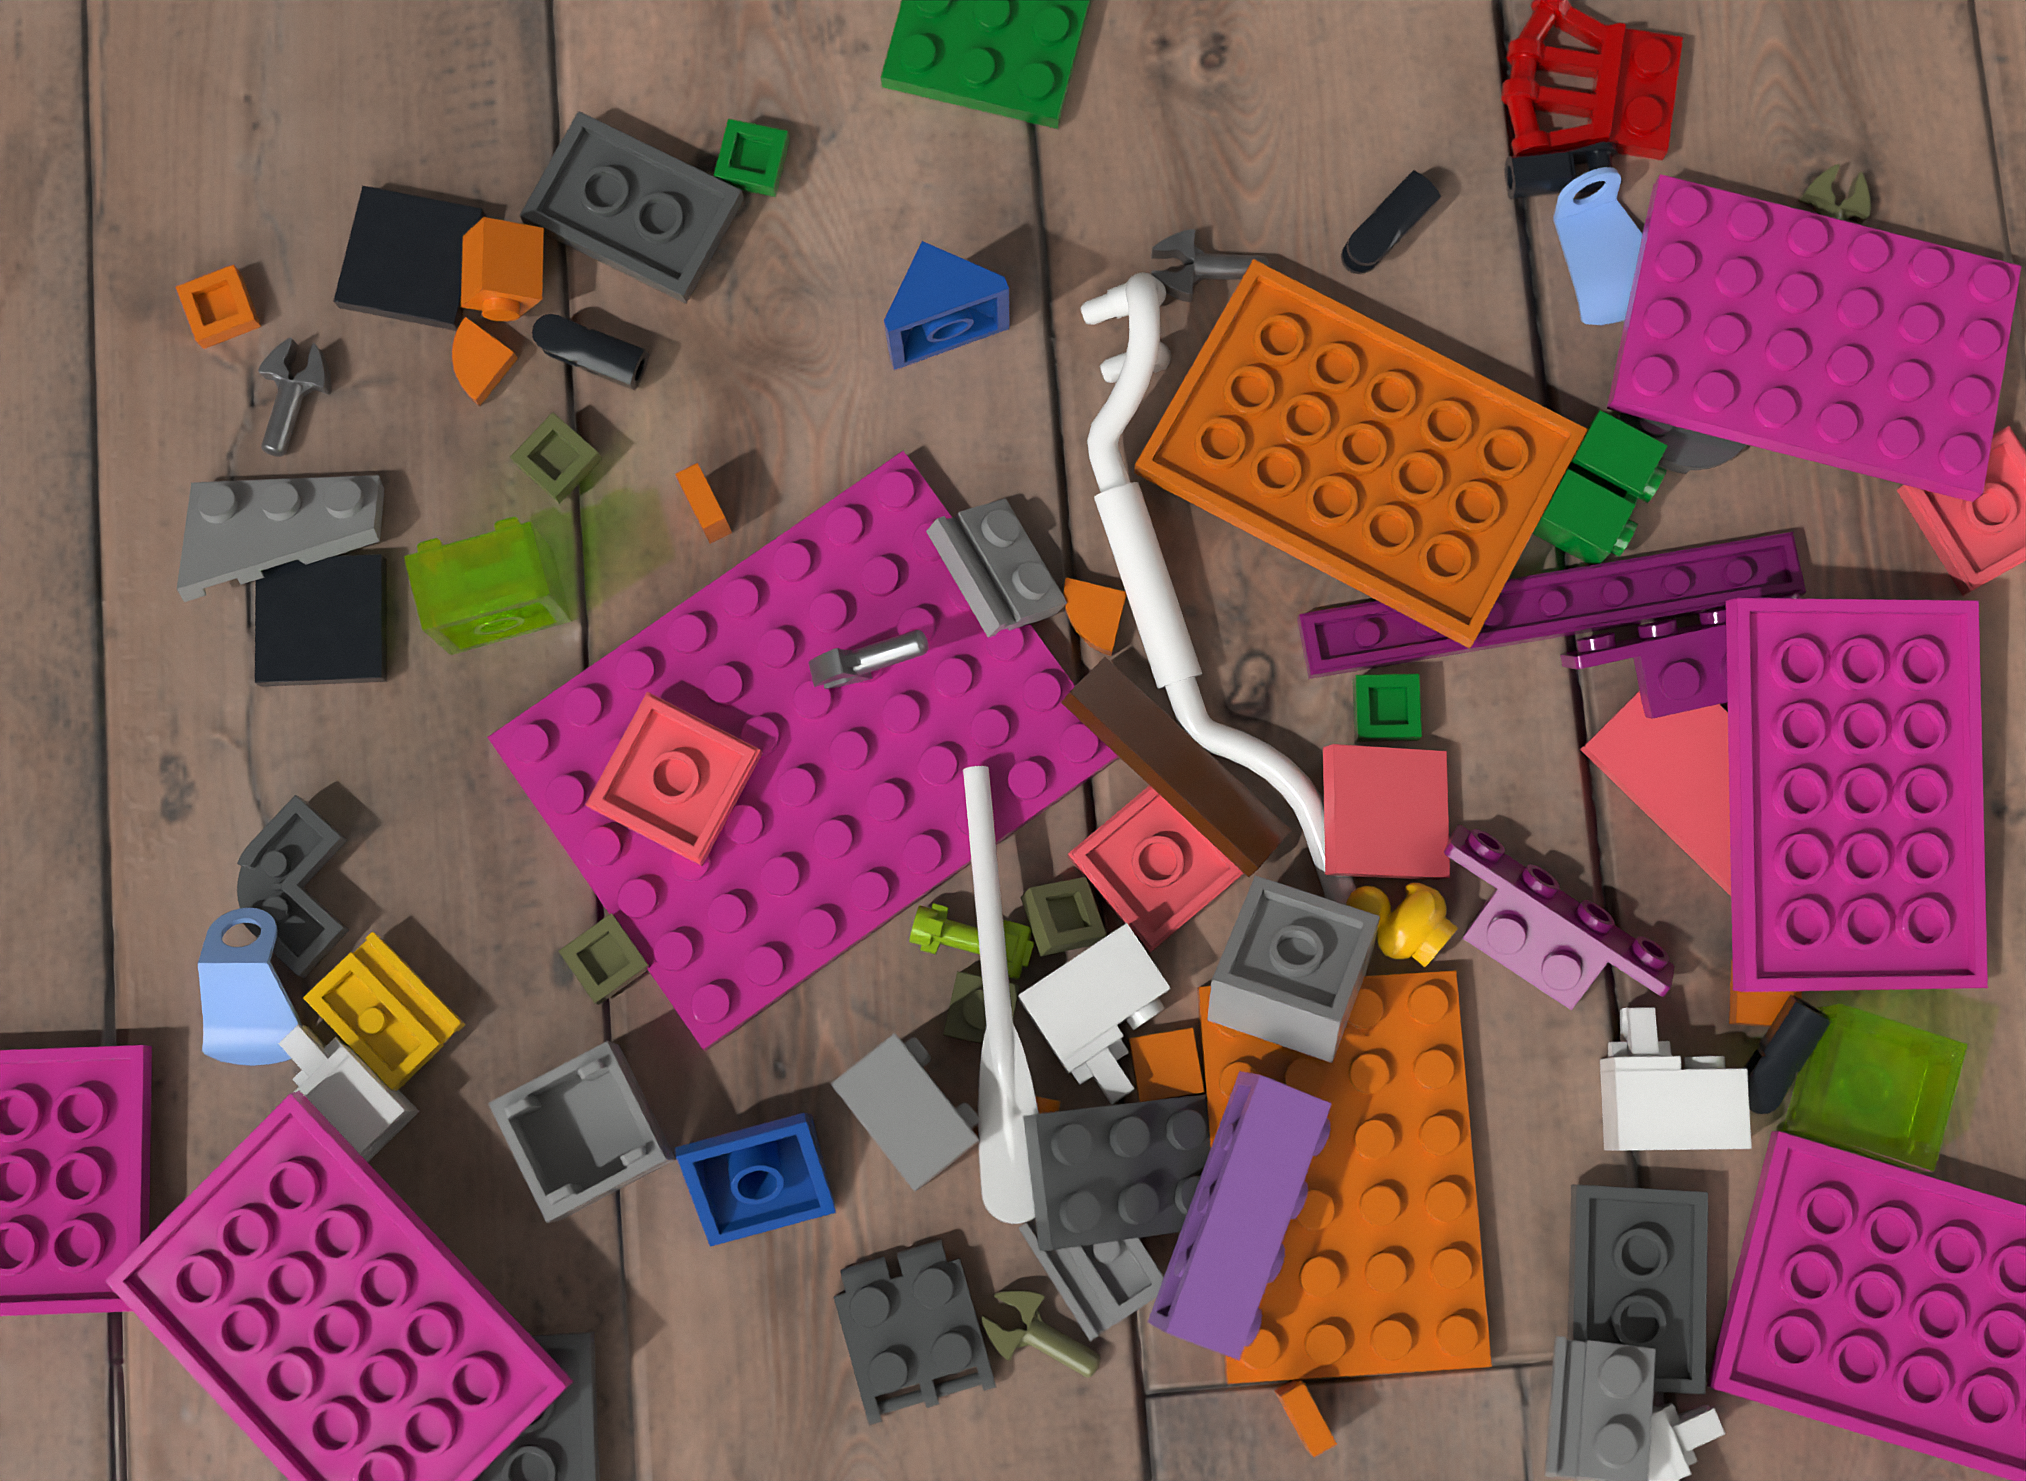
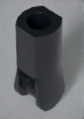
(1553, 170)
(1389, 223)
(590, 350)
(1783, 1053)

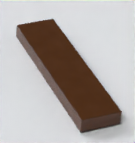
(1176, 766)

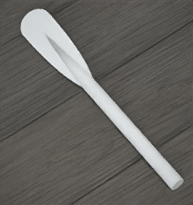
(1004, 1075)

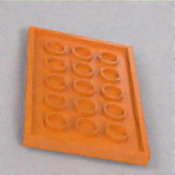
(1360, 452)
(1389, 1237)

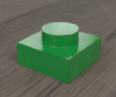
(752, 157)
(1387, 707)

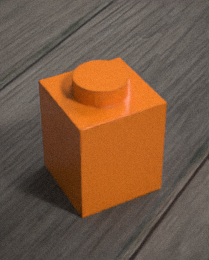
(502, 268)

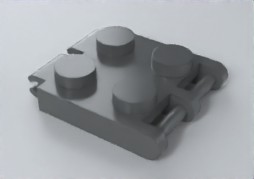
(911, 1329)

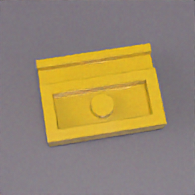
(384, 1011)

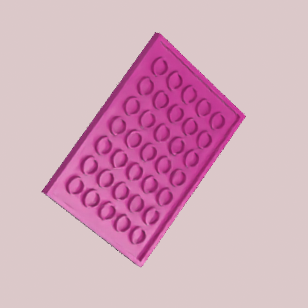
(855, 781)

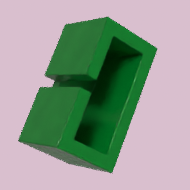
(1601, 489)

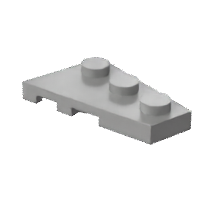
(260, 524)

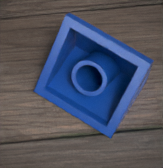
(943, 306)
(757, 1178)

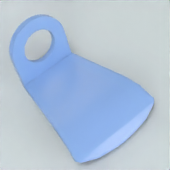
(1598, 246)
(242, 994)

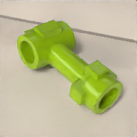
(933, 928)

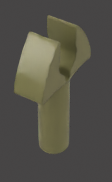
(1822, 199)
(1039, 1334)

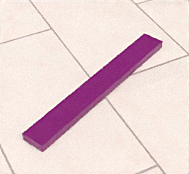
(1561, 604)

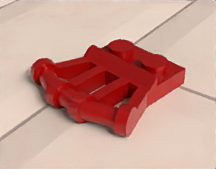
(1630, 89)

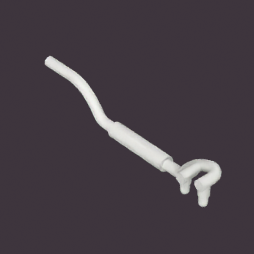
(1147, 576)

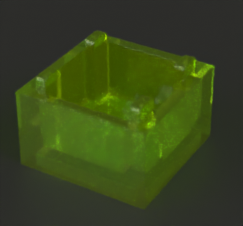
(487, 587)
(1877, 1089)

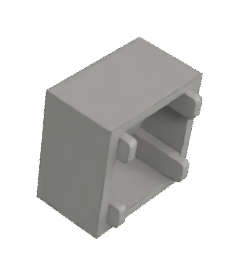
(1292, 968)
(907, 1110)
(582, 1131)

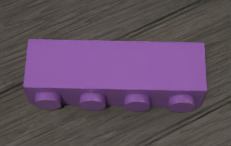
(1241, 1215)

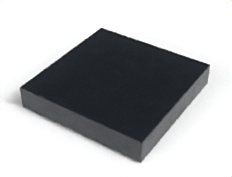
(406, 258)
(322, 622)

